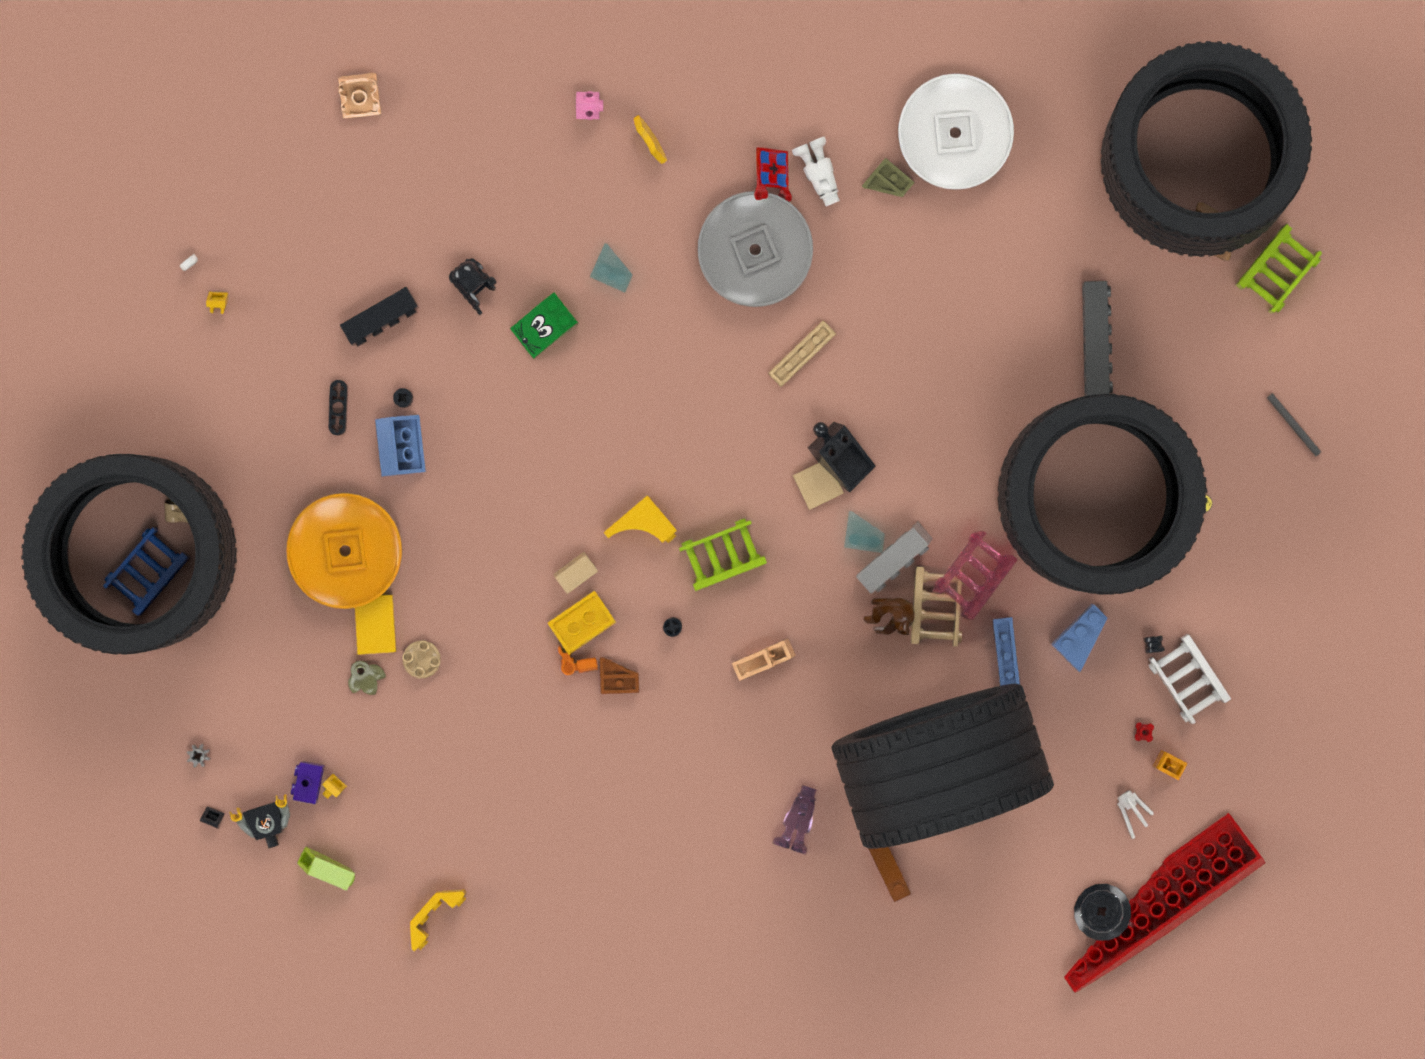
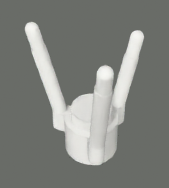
(1128, 800)

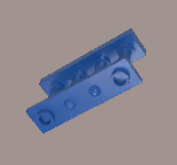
(153, 589)

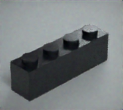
(379, 316)

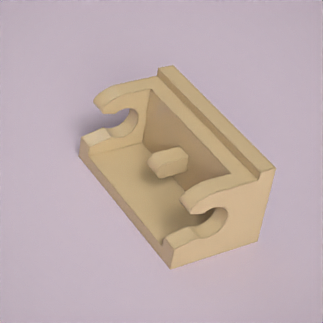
(575, 572)

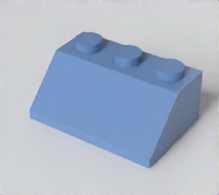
(400, 445)

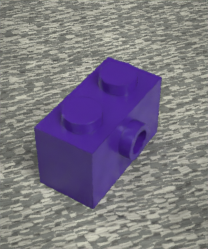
(308, 782)

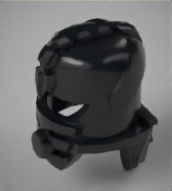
(471, 282)

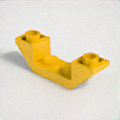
(418, 935)

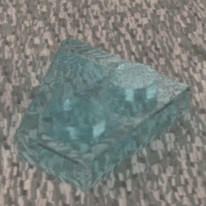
(862, 535)

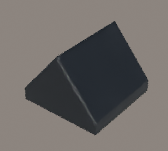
(212, 817)

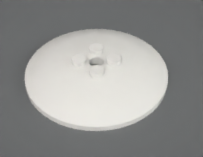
(955, 103)

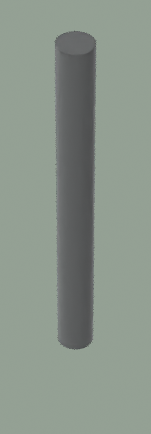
(1293, 424)

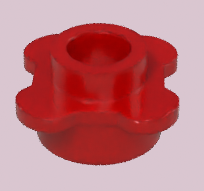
(1139, 732)

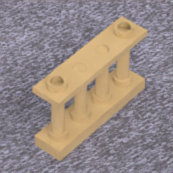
(920, 614)

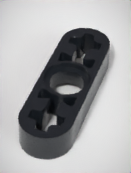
(345, 403)

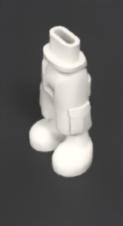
(819, 173)

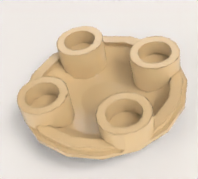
(421, 659)

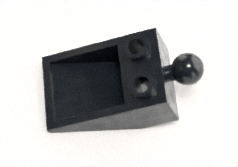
(840, 454)

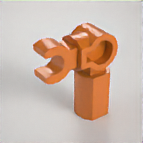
(569, 667)

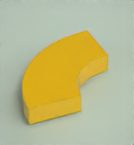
(650, 139)

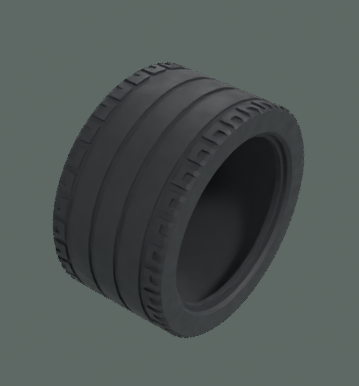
(1233, 73)
(1184, 494)
(49, 571)
(942, 767)

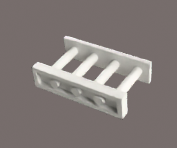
(1207, 678)

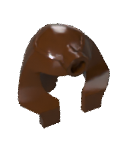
(902, 613)

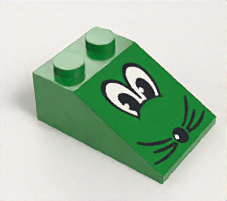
(544, 325)

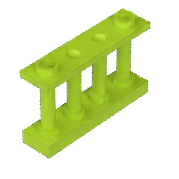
(1272, 251)
(737, 566)

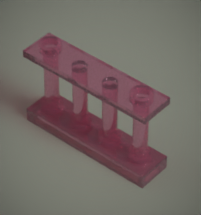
(993, 578)

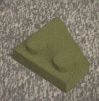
(889, 180)

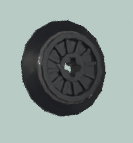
(1117, 913)

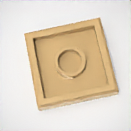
(817, 485)

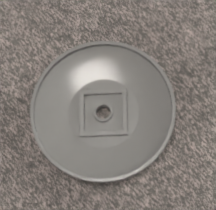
(758, 278)

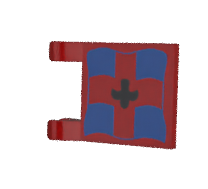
(772, 173)

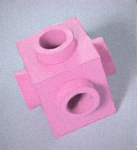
(588, 105)

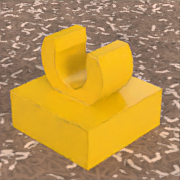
(217, 300)
(333, 786)

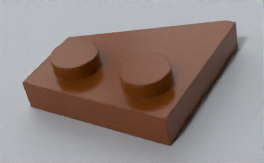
(617, 678)

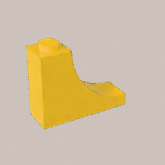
(645, 517)

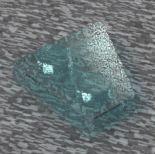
(611, 270)

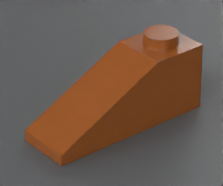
(890, 873)

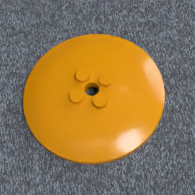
(316, 555)

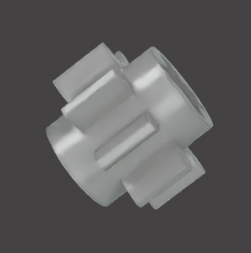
(199, 750)

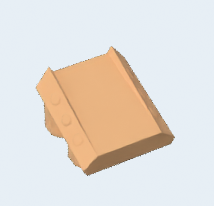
(359, 95)

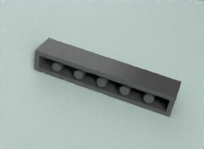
(1096, 338)

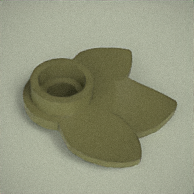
(367, 680)

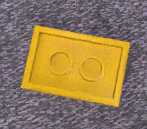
(581, 622)
(376, 626)

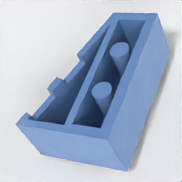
(1079, 638)

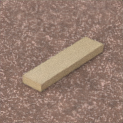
(802, 353)

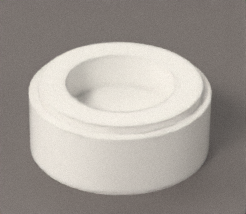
(189, 262)

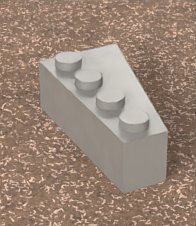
(894, 558)

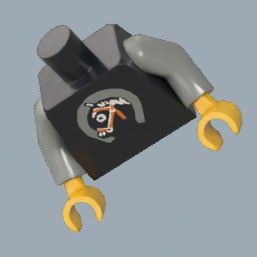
(264, 821)

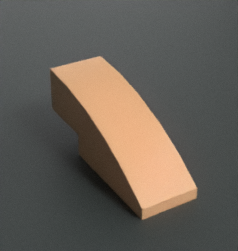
(763, 659)

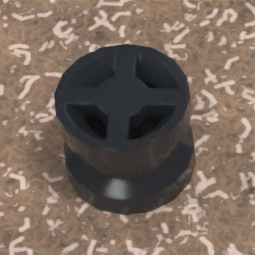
(401, 399)
(672, 627)
(1154, 644)

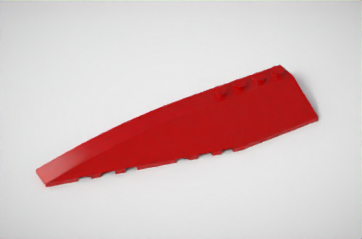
(1172, 895)

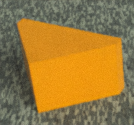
(1169, 764)

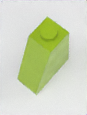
(326, 869)

